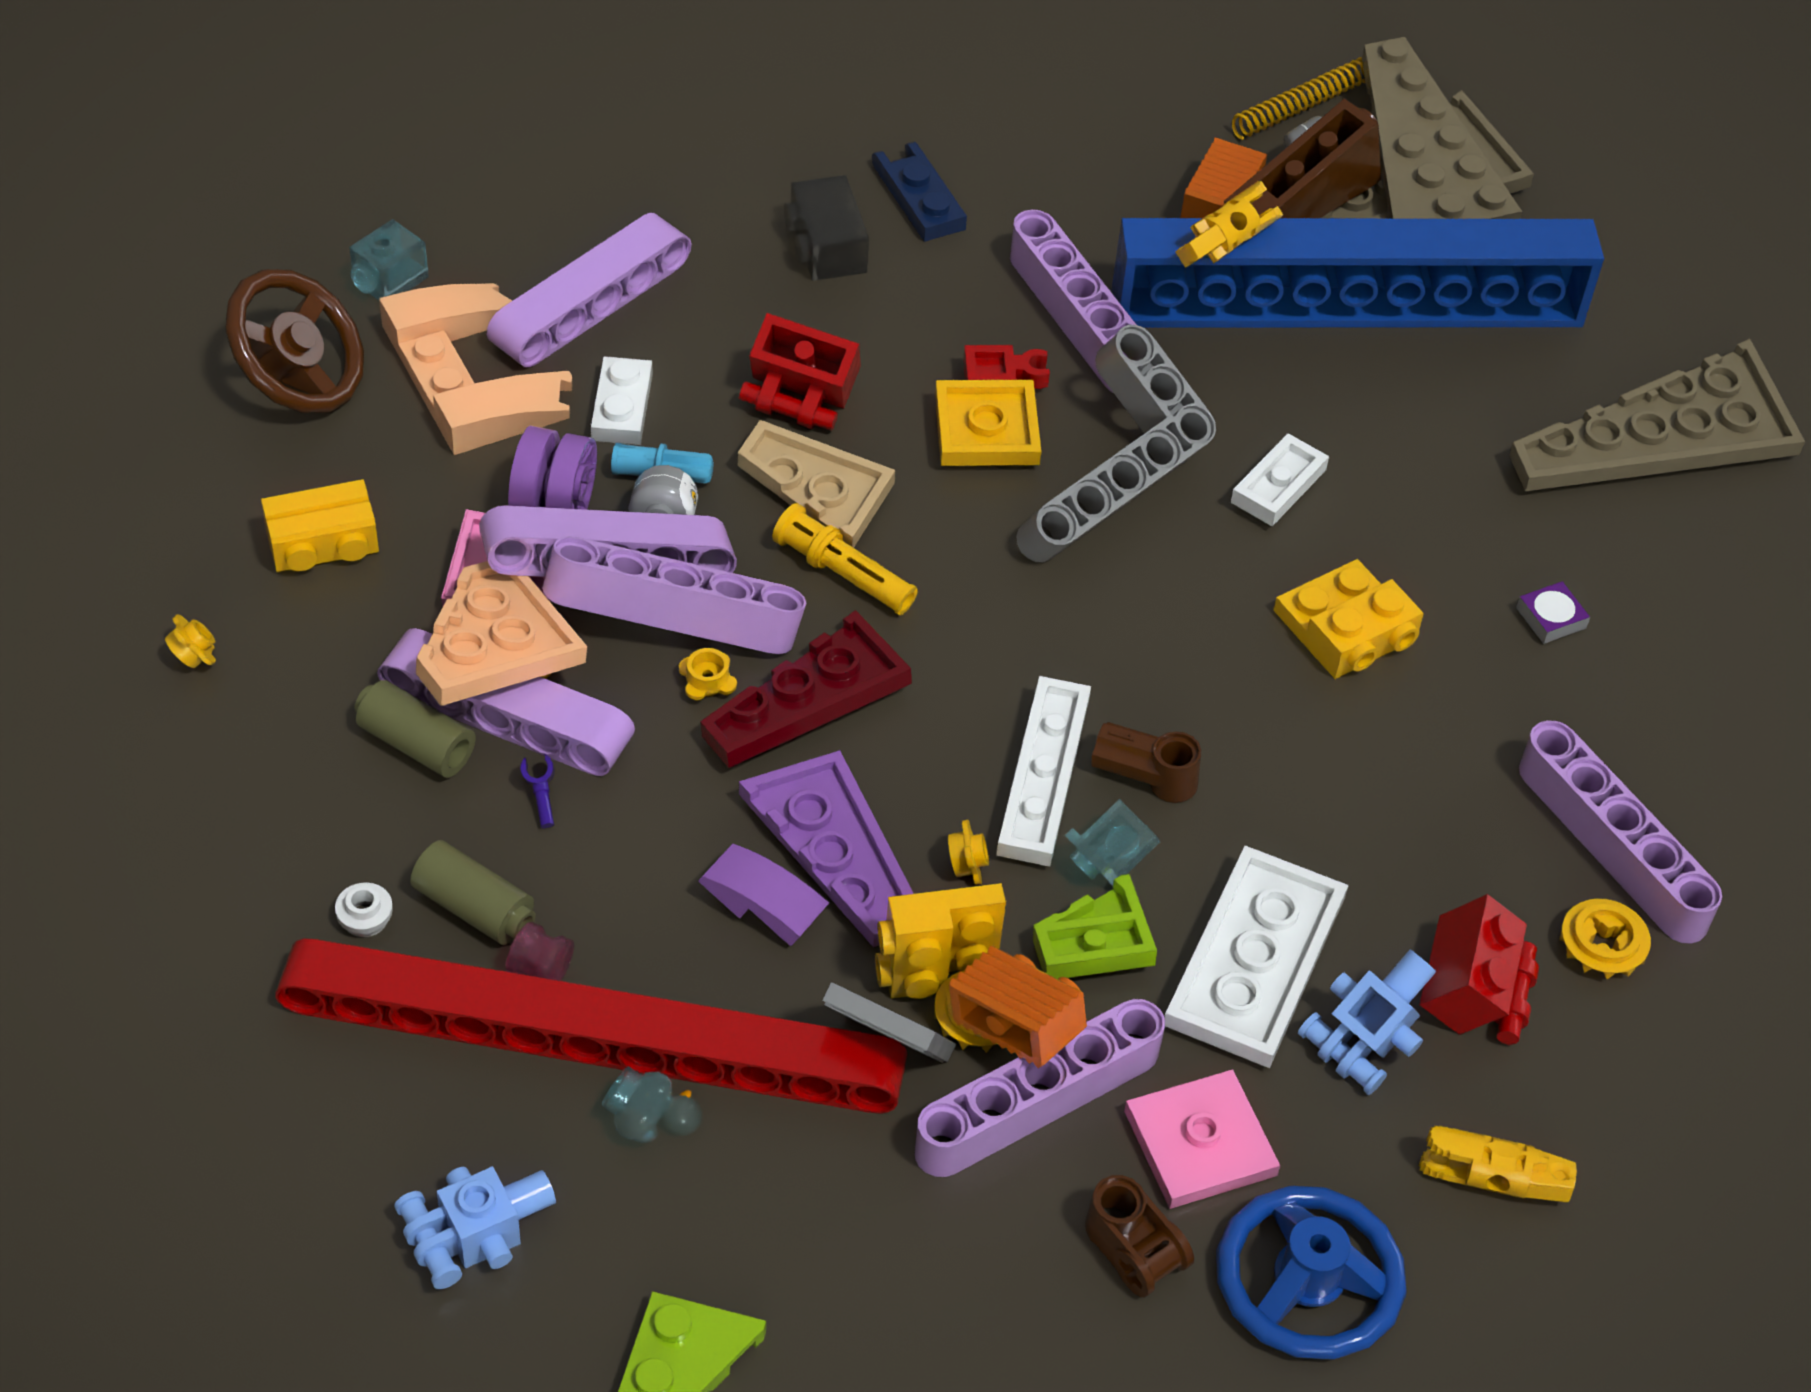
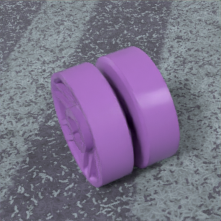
(552, 470)

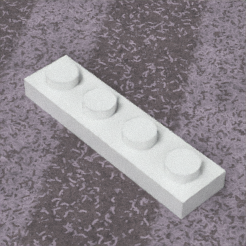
(1044, 771)

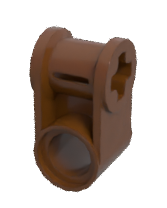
(1142, 1244)

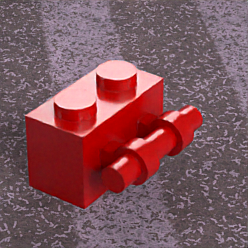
(805, 363)
(1481, 970)

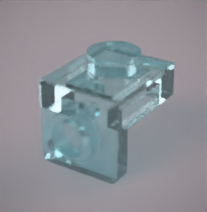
(1112, 844)

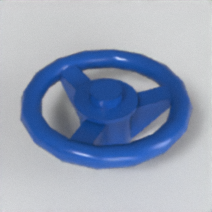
(1313, 1270)

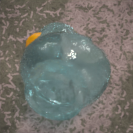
(646, 1098)

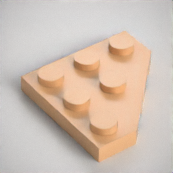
(495, 636)

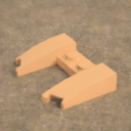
(467, 413)

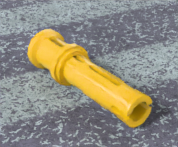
(826, 547)

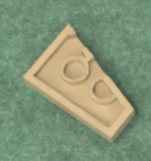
(823, 479)

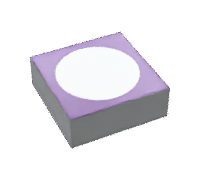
(1553, 612)

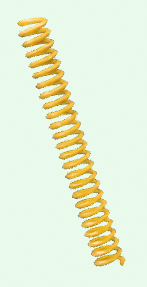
(1279, 98)

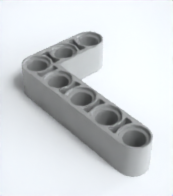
(1158, 417)

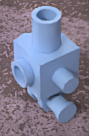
(1376, 1014)
(473, 1220)

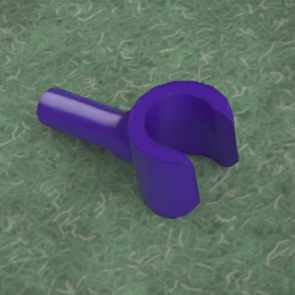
(541, 791)

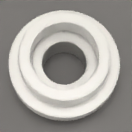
(364, 921)

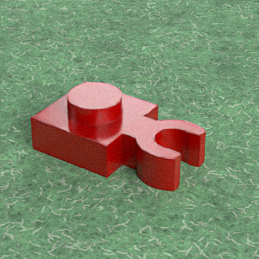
(1000, 363)

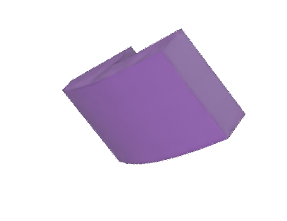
(772, 893)

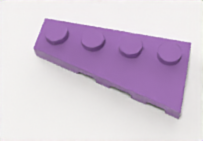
(832, 835)

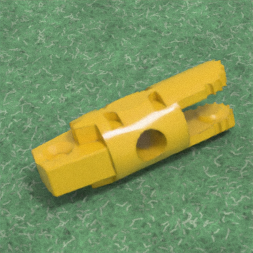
(1228, 227)
(1497, 1165)

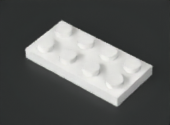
(1256, 956)

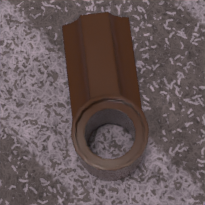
(1164, 762)

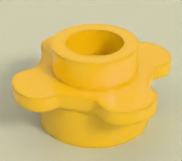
(191, 642)
(707, 663)
(968, 852)

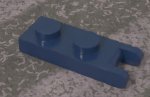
(921, 193)

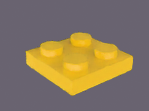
(987, 422)

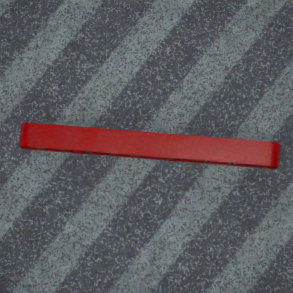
(593, 1025)

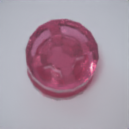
(539, 954)

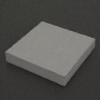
(888, 1023)

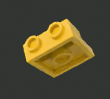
(1350, 618)
(936, 935)

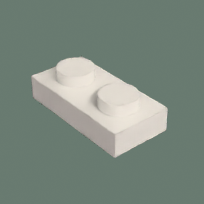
(621, 400)
(1279, 479)

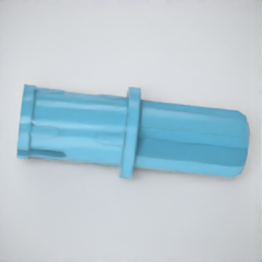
(636, 459)

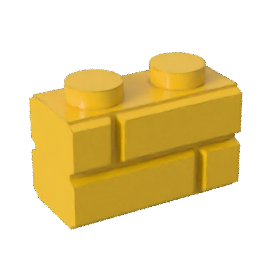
(320, 526)

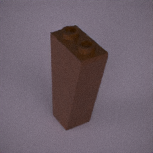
(1322, 166)

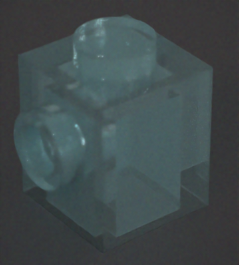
(388, 261)

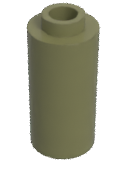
(414, 728)
(472, 892)

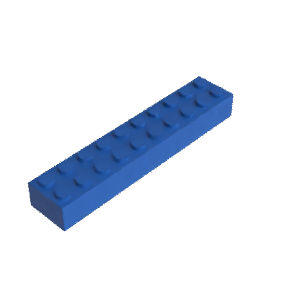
(1363, 274)

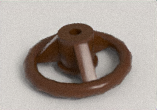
(293, 344)

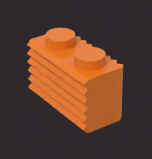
(1219, 176)
(1018, 1005)

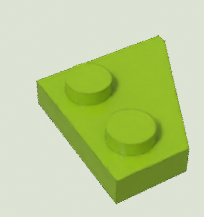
(1096, 935)
(687, 1346)

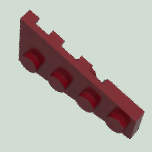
(820, 686)

